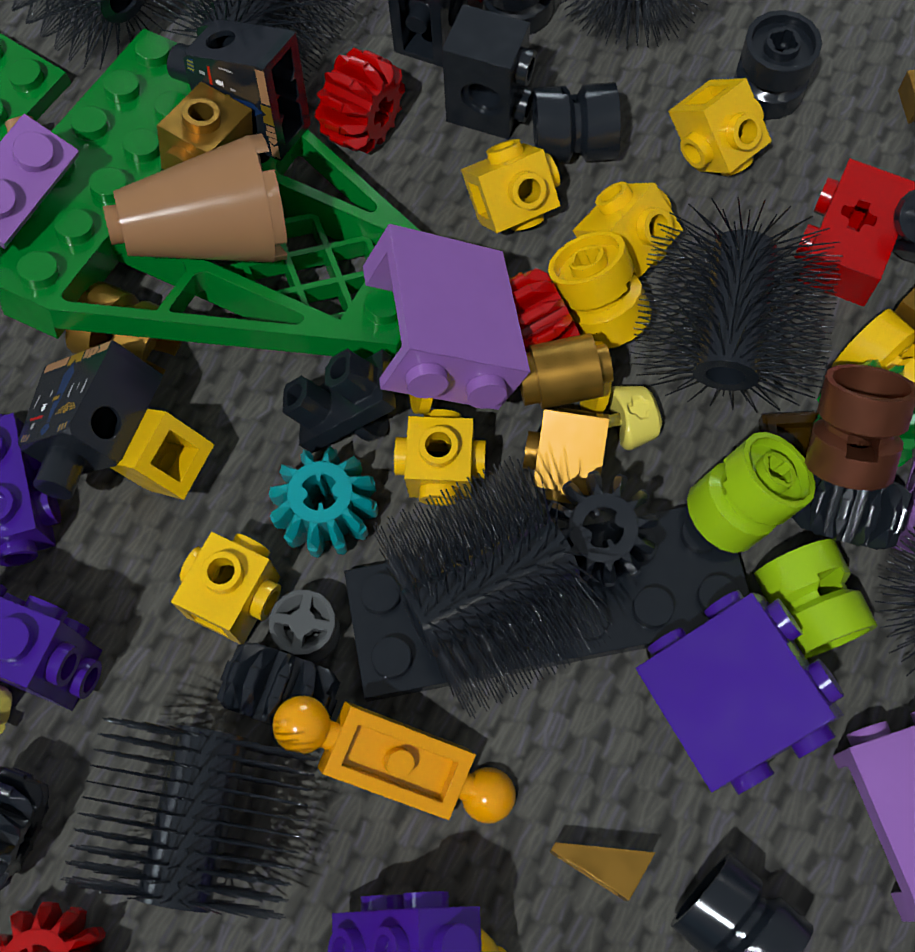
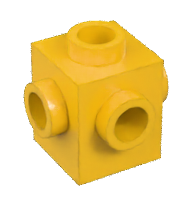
(720, 126)
(512, 186)
(634, 214)
(427, 475)
(228, 586)

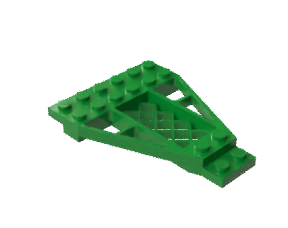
(70, 248)

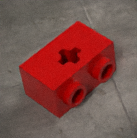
(862, 218)

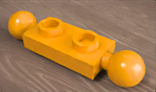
(394, 760)

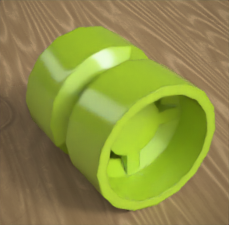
(751, 492)
(815, 593)

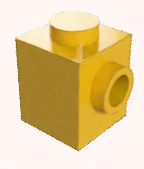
(164, 455)

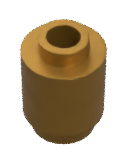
(566, 371)

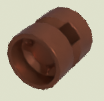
(860, 426)

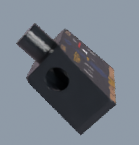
(255, 68)
(85, 415)

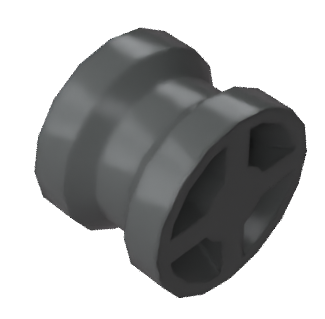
(297, 617)

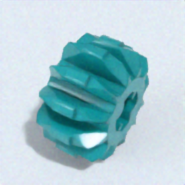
(324, 477)

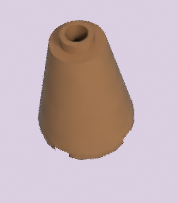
(204, 208)

